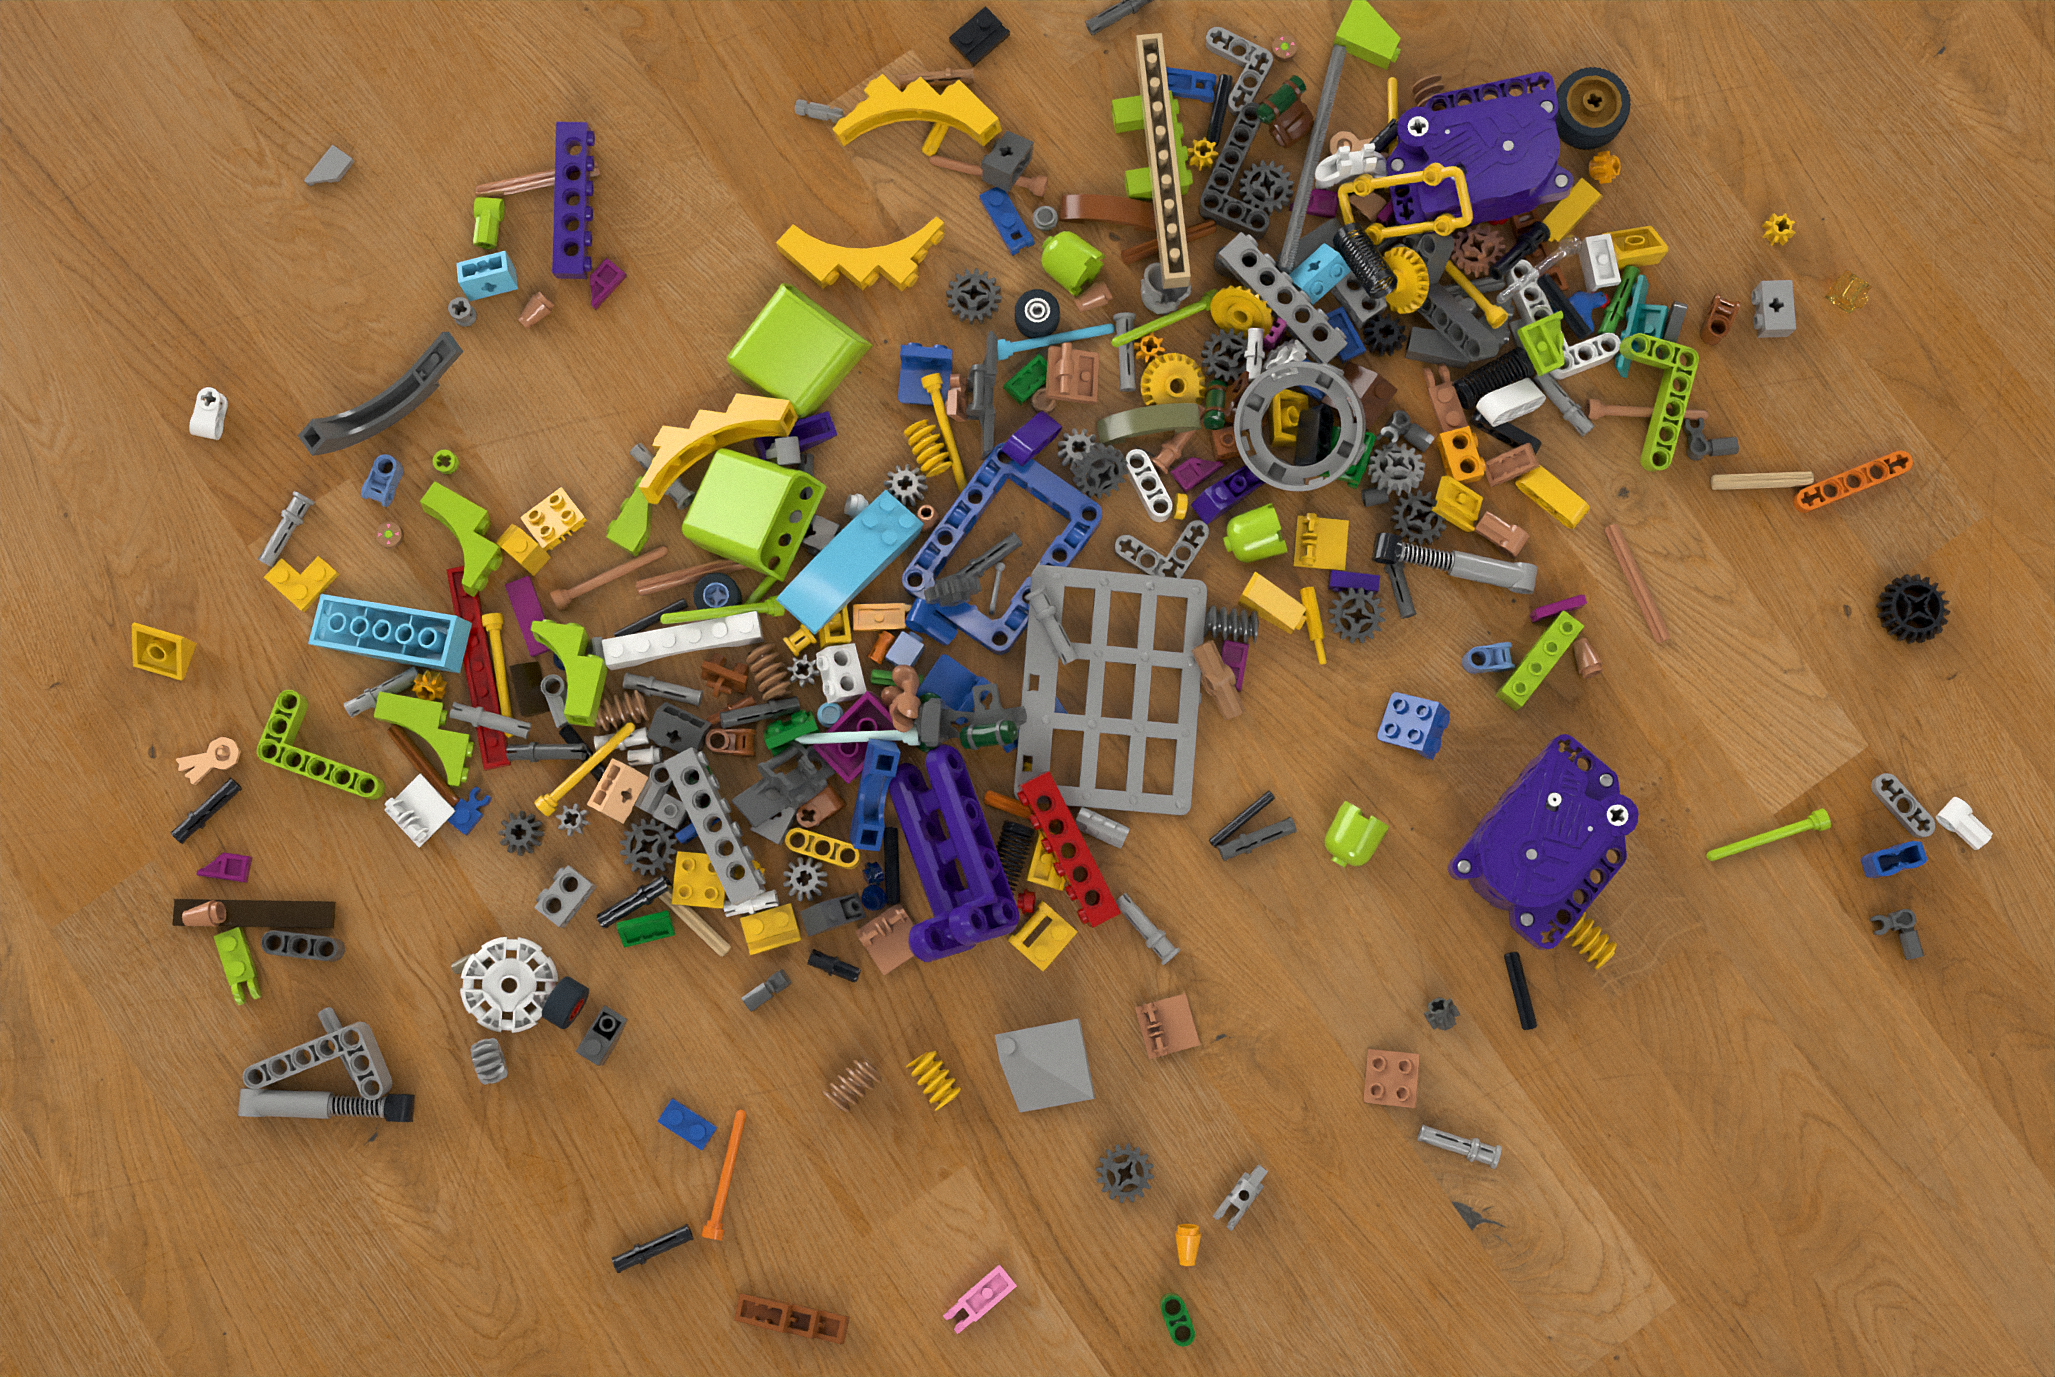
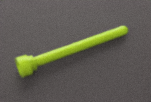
(1166, 320)
(770, 607)
(1818, 820)

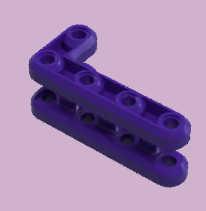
(960, 914)

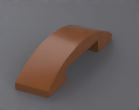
(1108, 210)
(1521, 224)

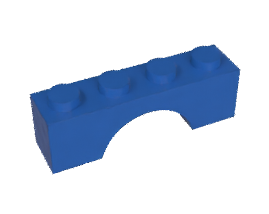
(877, 772)

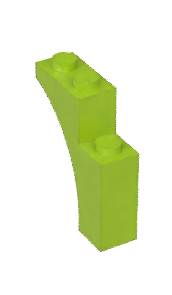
(467, 523)
(584, 674)
(425, 719)

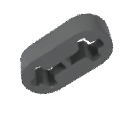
(1674, 321)

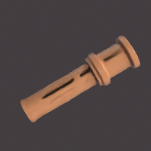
(1172, 449)

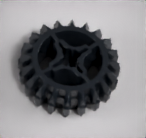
(1931, 620)

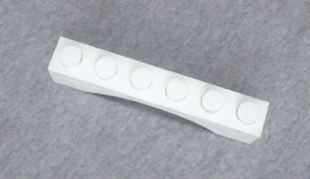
(660, 643)

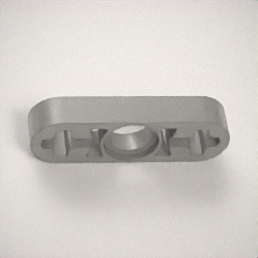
(1914, 806)

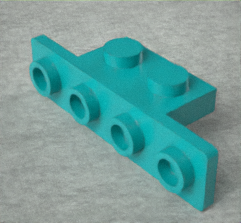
(1641, 319)

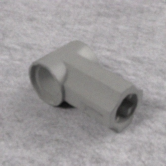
(784, 451)
(556, 701)
(653, 790)

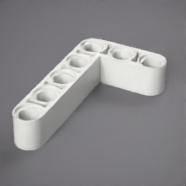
(1540, 307)

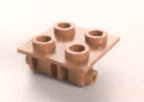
(888, 938)
(1167, 1026)
(1391, 1078)

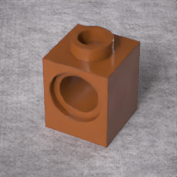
(1224, 444)

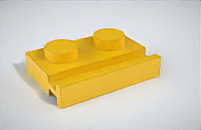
(1457, 503)
(1041, 865)
(770, 929)

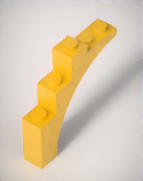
(920, 102)
(860, 265)
(709, 431)

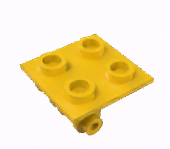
(553, 519)
(1321, 542)
(696, 882)

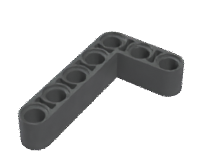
(1229, 173)
(1445, 311)

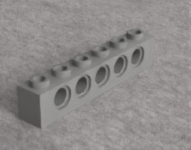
(1245, 246)
(680, 769)

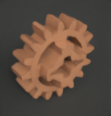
(1477, 250)

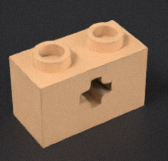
(617, 790)

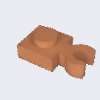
(957, 400)

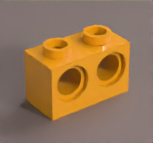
(1453, 457)

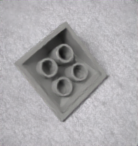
(1046, 1065)

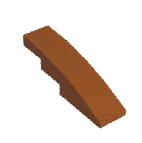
(791, 1318)

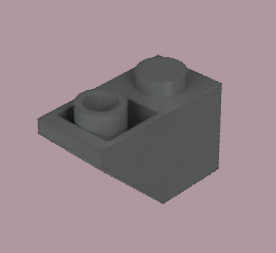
(832, 914)
(602, 1036)

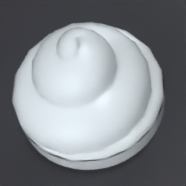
(855, 505)

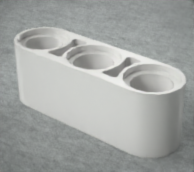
(1511, 402)
(1148, 473)

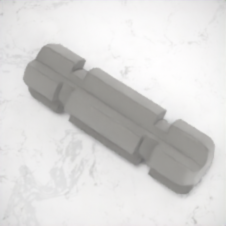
(818, 111)

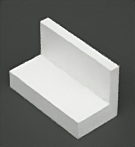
(1599, 262)

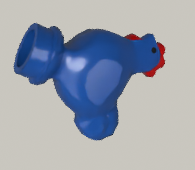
(1585, 303)

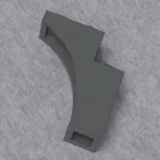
(1434, 348)

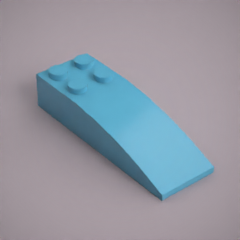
(850, 561)
(390, 633)

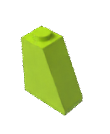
(1368, 35)

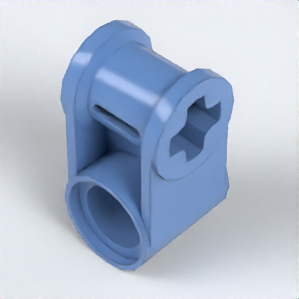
(382, 482)
(1493, 658)

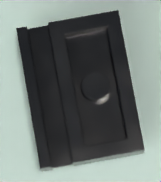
(979, 36)

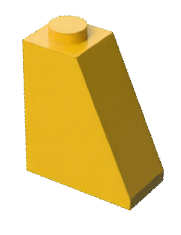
(1571, 210)
(523, 549)
(1272, 604)

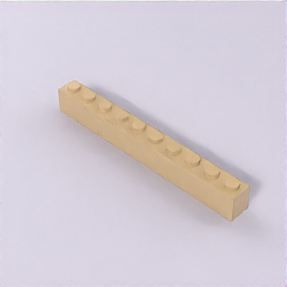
(1162, 161)

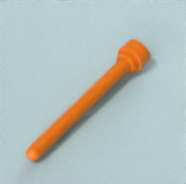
(713, 1228)

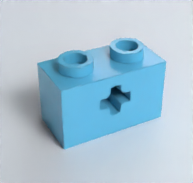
(1319, 272)
(487, 276)

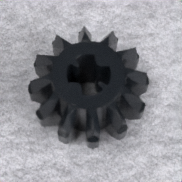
(1393, 332)

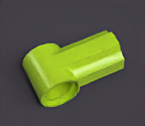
(488, 215)

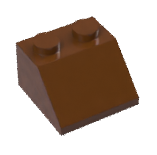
(1371, 388)

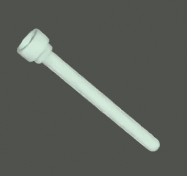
(910, 737)

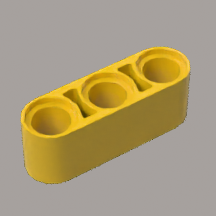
(1553, 496)
(811, 842)

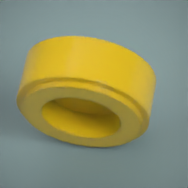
(1180, 506)

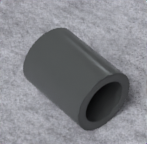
(1374, 496)

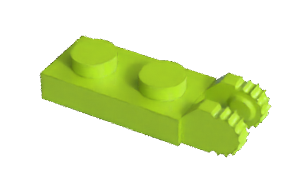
(237, 963)

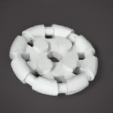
(507, 968)

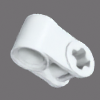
(208, 419)

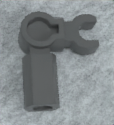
(1399, 424)
(1699, 447)
(1903, 921)
(764, 991)

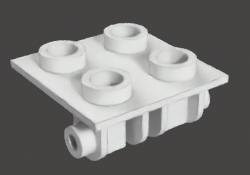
(419, 810)

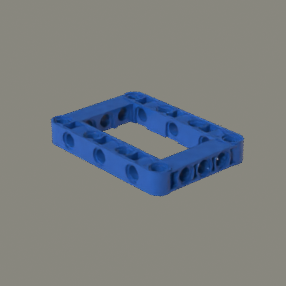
(962, 518)

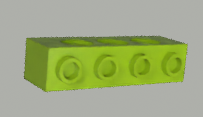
(1539, 660)

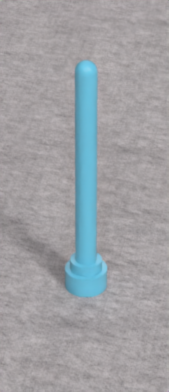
(1006, 348)

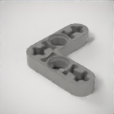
(1247, 61)
(1162, 563)

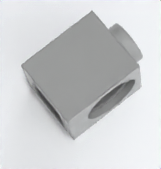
(671, 812)

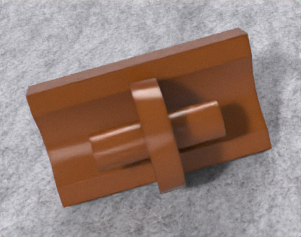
(724, 679)

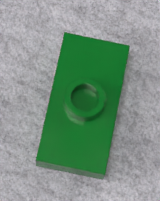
(1027, 380)
(646, 928)

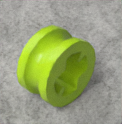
(448, 454)

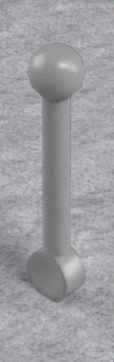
(999, 566)

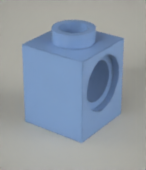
(906, 650)

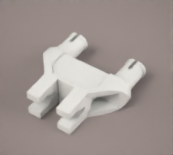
(1348, 165)

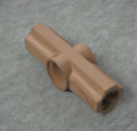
(1218, 680)

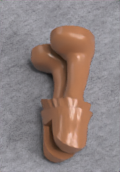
(902, 698)

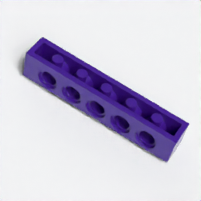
(567, 136)

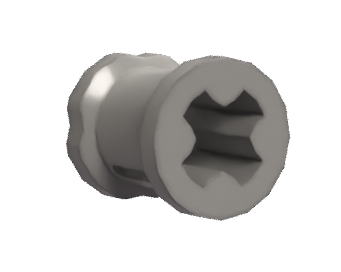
(460, 305)

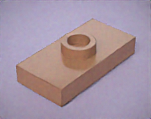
(1511, 464)

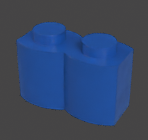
(1894, 859)

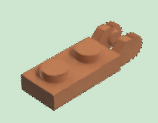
(1444, 400)

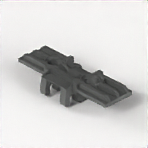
(981, 384)
(794, 788)

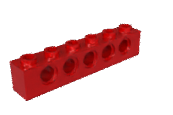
(1105, 905)

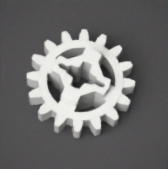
(1287, 352)

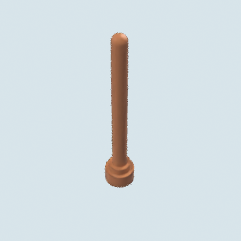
(1035, 184)
(1596, 409)
(564, 597)

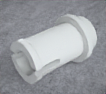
(645, 756)

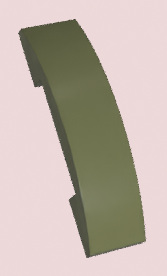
(1148, 420)

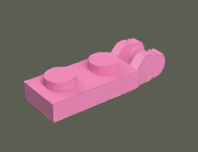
(982, 1297)

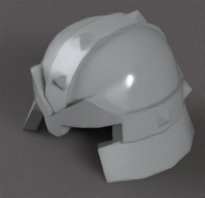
(1155, 297)

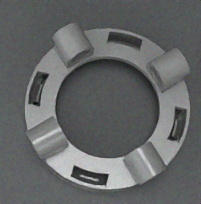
(1255, 404)

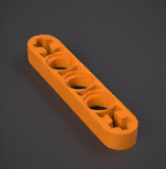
(1862, 473)

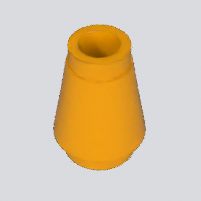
(1187, 1243)

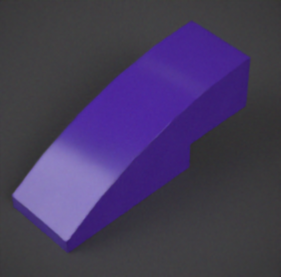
(810, 433)

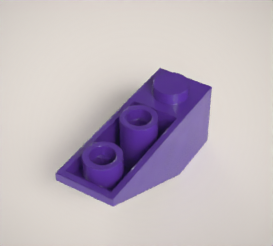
(1226, 494)

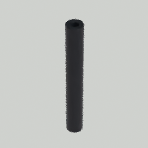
(651, 619)
(1241, 819)

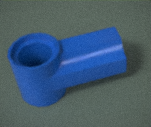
(925, 620)

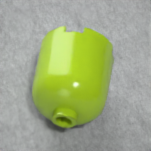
(1071, 261)
(1255, 535)
(1353, 837)

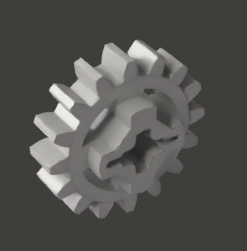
(1396, 468)

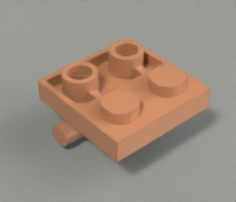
(1072, 374)

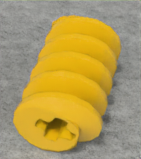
(926, 448)
(1591, 941)
(934, 1079)

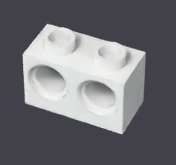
(846, 672)

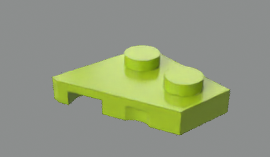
(1544, 343)

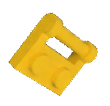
(1049, 942)

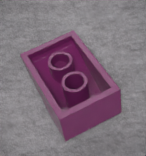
(864, 715)

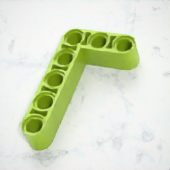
(1667, 394)
(309, 761)

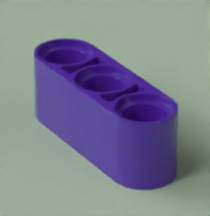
(1032, 438)

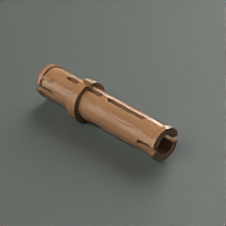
(939, 78)

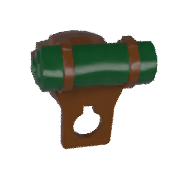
(1286, 114)
(1223, 402)

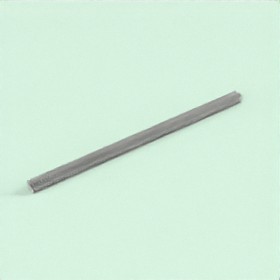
(1312, 158)

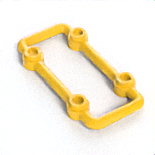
(1432, 175)

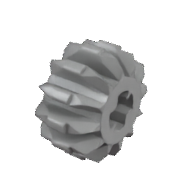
(1077, 441)
(915, 482)
(797, 874)
(489, 1061)

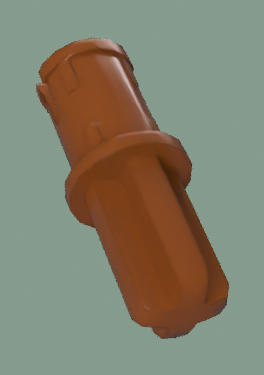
(715, 718)

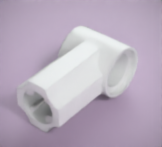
(1958, 818)

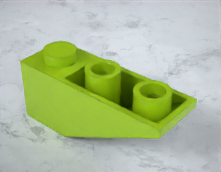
(633, 524)

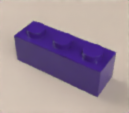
(1341, 581)

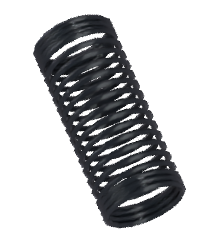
(1376, 276)
(1515, 362)
(1022, 832)

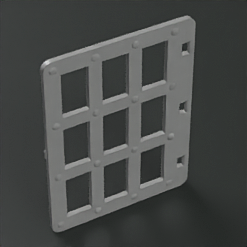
(1042, 661)

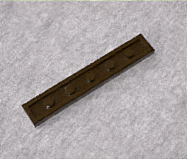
(266, 913)

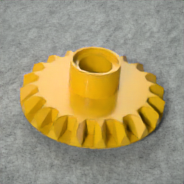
(1412, 280)
(1240, 311)
(1160, 373)

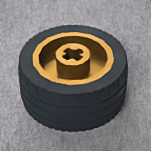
(1591, 108)

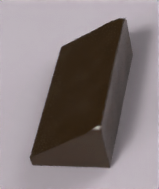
(527, 685)

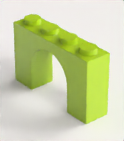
(1128, 116)

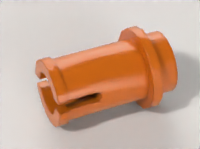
(881, 647)

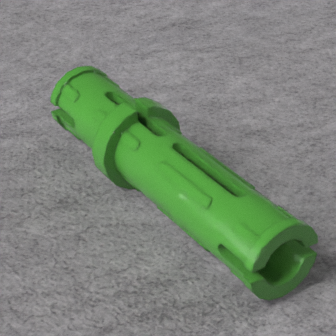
(1629, 277)

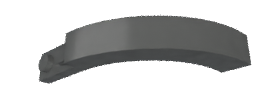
(388, 407)

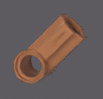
(1507, 538)

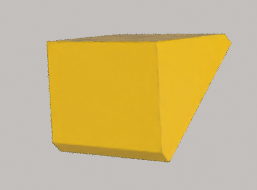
(1638, 247)
(1284, 417)
(161, 651)

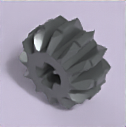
(515, 842)

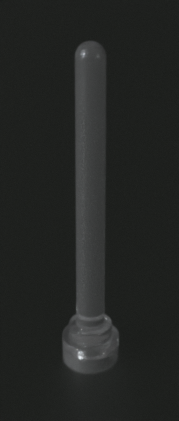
(1567, 248)

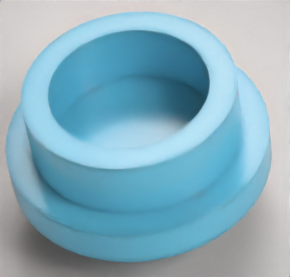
(829, 714)

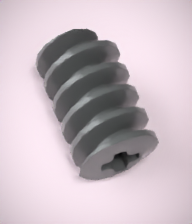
(1231, 624)

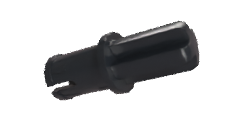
(833, 966)

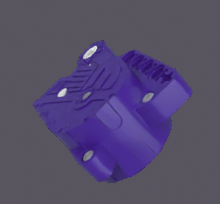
(1500, 144)
(1548, 840)

